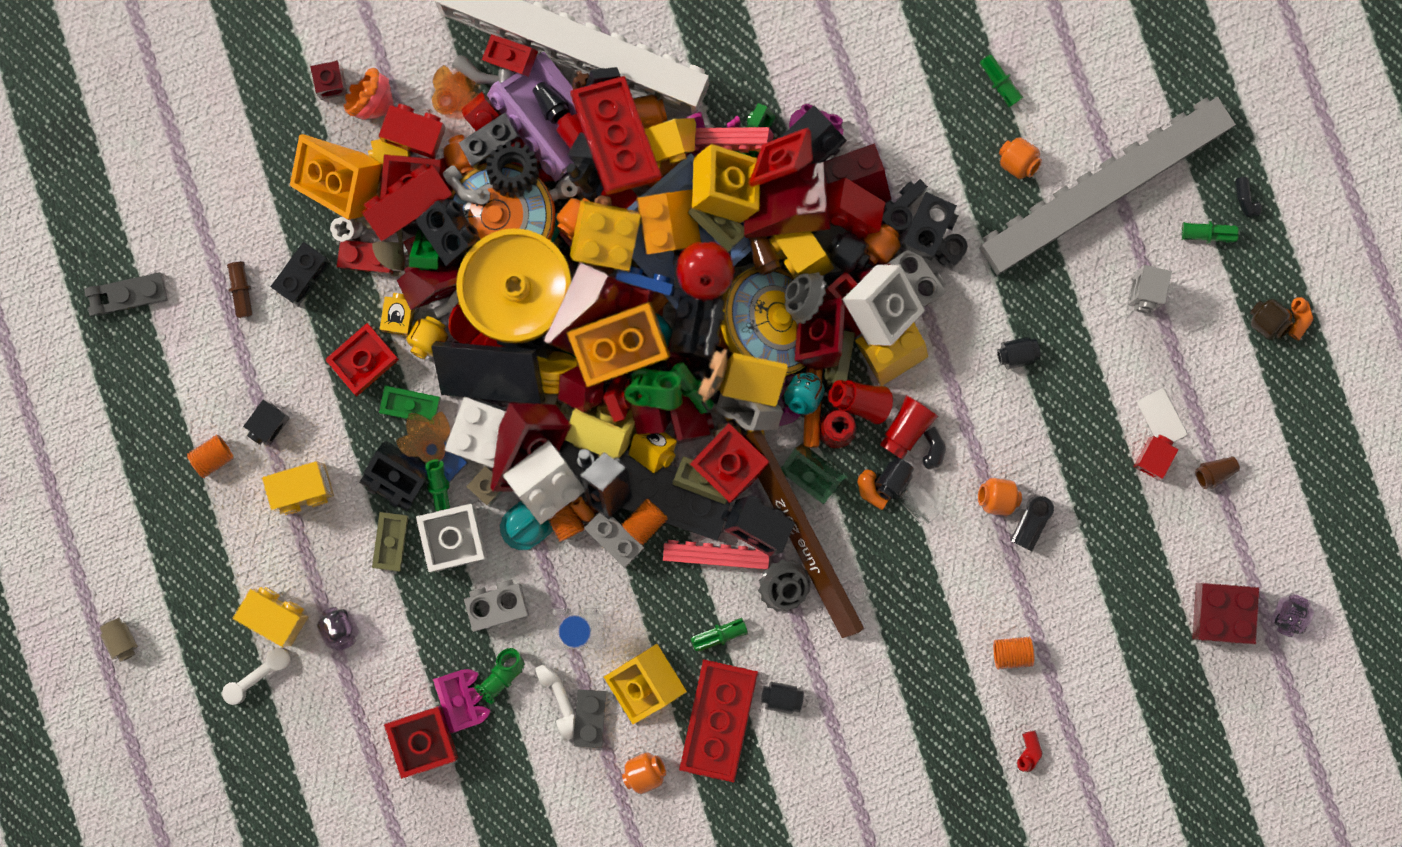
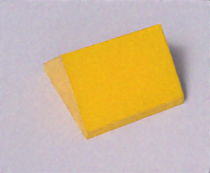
(753, 379)

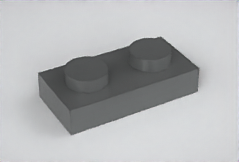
(589, 718)

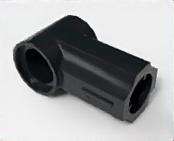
(1030, 525)

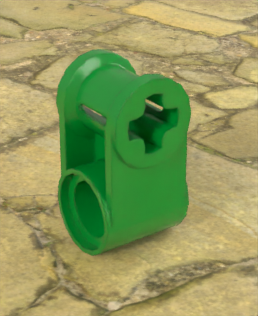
(657, 389)

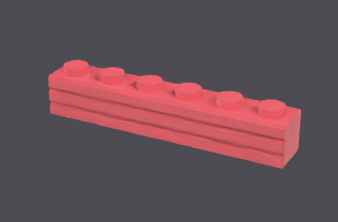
(733, 138)
(715, 556)

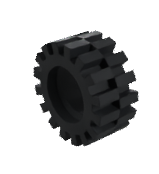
(509, 155)

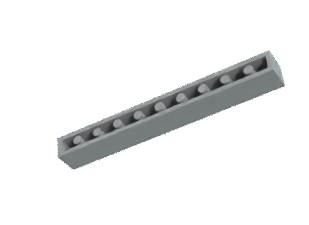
(1106, 186)

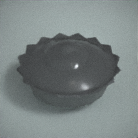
(805, 296)
(784, 585)

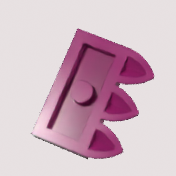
(459, 700)

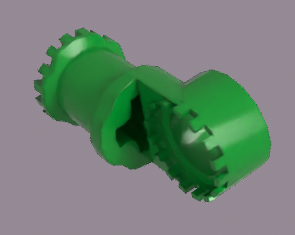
(500, 675)

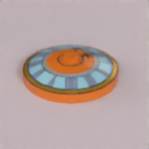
(530, 212)

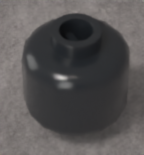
(849, 252)

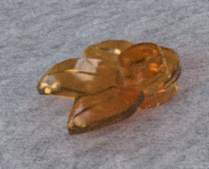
(455, 86)
(424, 433)

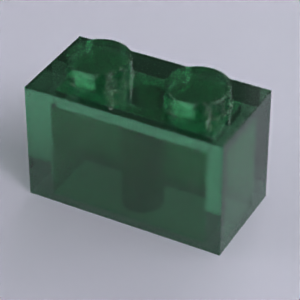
(813, 473)

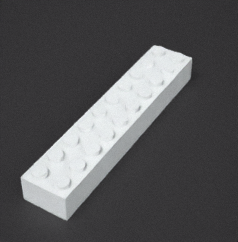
(584, 48)

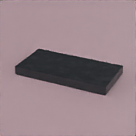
(488, 372)

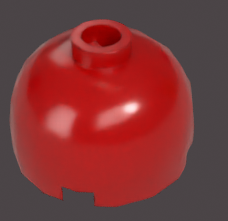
(703, 260)

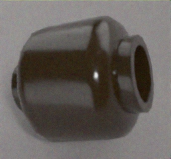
(1271, 319)

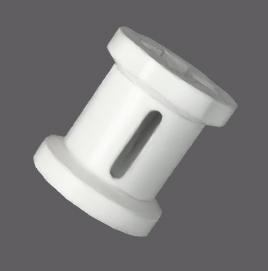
(339, 231)

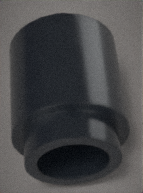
(1019, 352)
(894, 479)
(782, 698)

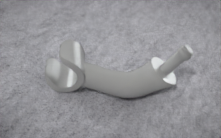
(466, 67)
(477, 196)

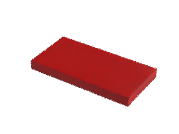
(615, 135)
(718, 720)

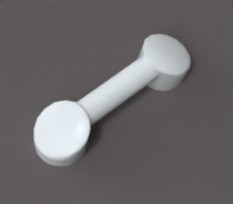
(276, 659)
(549, 678)

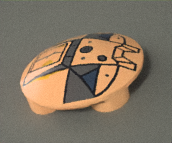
(710, 386)

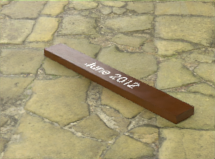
(806, 542)

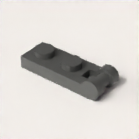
(126, 294)

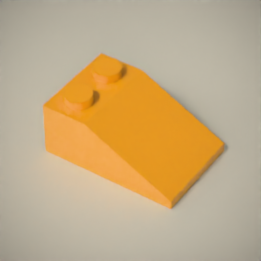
(335, 176)
(619, 344)

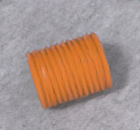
(210, 456)
(644, 521)
(566, 523)
(1013, 653)

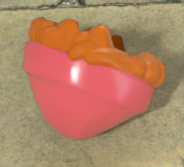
(369, 97)

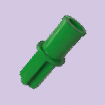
(1001, 81)
(1209, 232)
(691, 387)
(438, 484)
(719, 635)

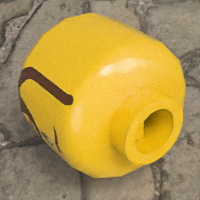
(424, 334)

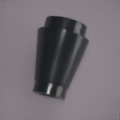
(550, 102)

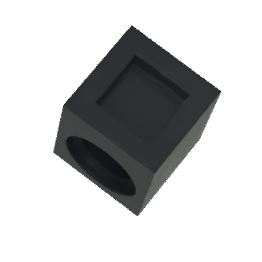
(265, 423)

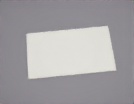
(1161, 416)

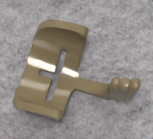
(388, 253)

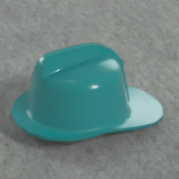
(522, 529)

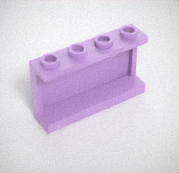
(519, 102)

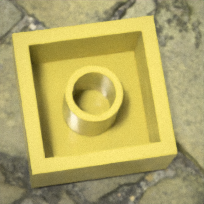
(598, 431)

